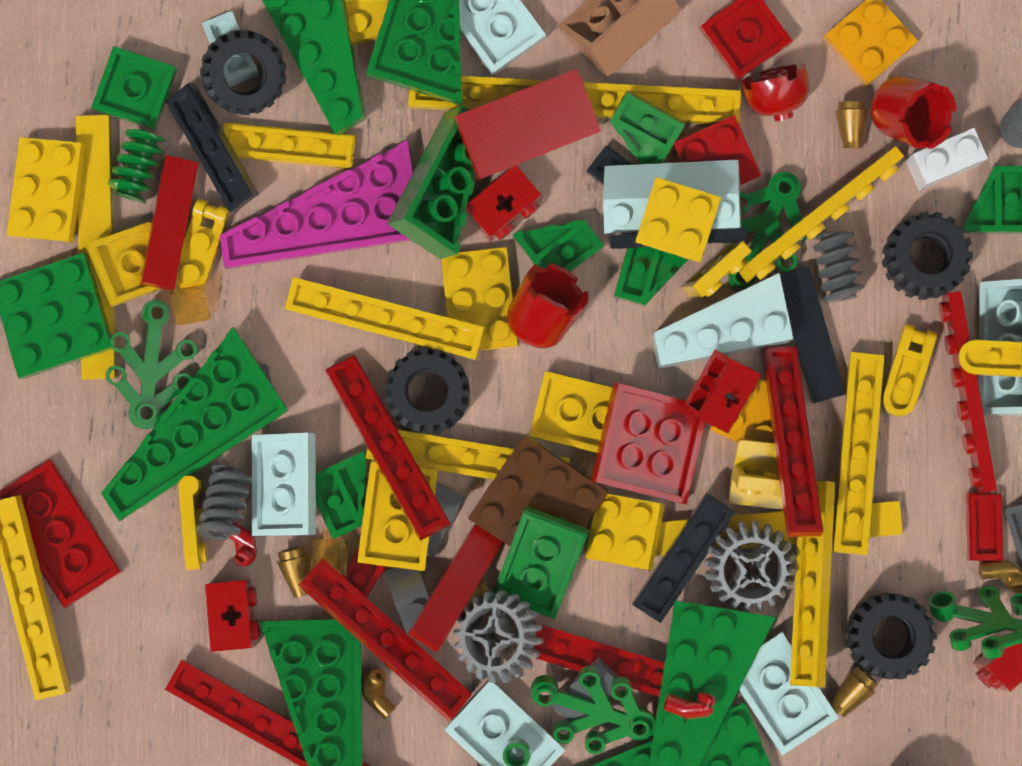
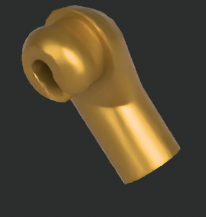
(1005, 571)
(374, 692)

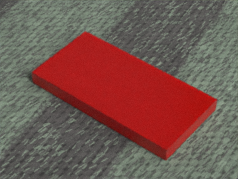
(527, 124)
(63, 535)

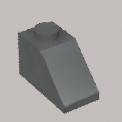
(408, 593)

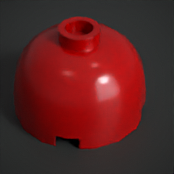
(777, 91)

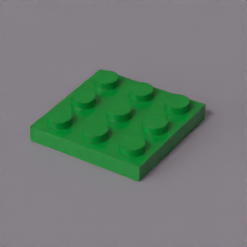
(53, 316)

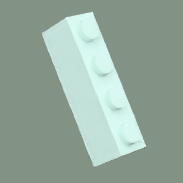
(629, 189)
(1000, 321)

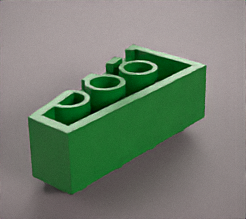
(437, 192)

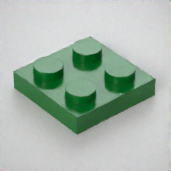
(134, 88)

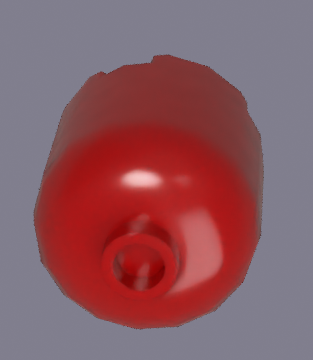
(913, 111)
(545, 306)

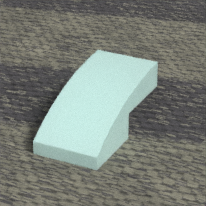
(240, 65)

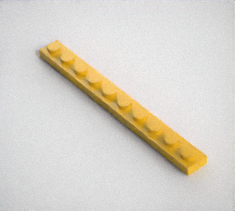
(687, 104)

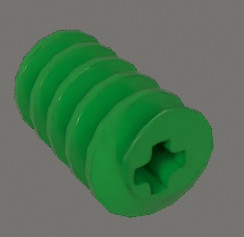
(136, 164)

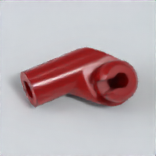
(244, 546)
(688, 709)

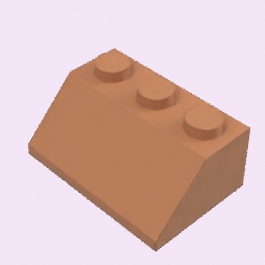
(615, 29)

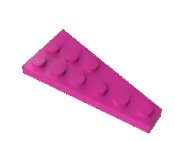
(329, 218)

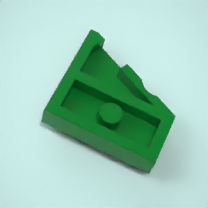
(645, 128)
(998, 203)
(560, 245)
(645, 273)
(342, 494)

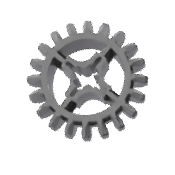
(759, 555)
(494, 648)

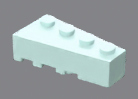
(732, 326)

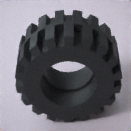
(272, 77)
(950, 241)
(413, 365)
(919, 636)

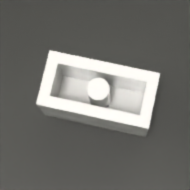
(946, 160)

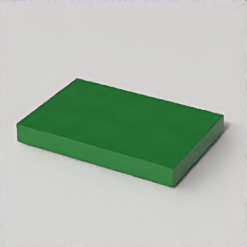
(541, 560)

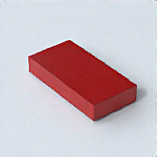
(984, 527)

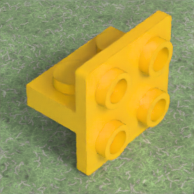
(755, 475)

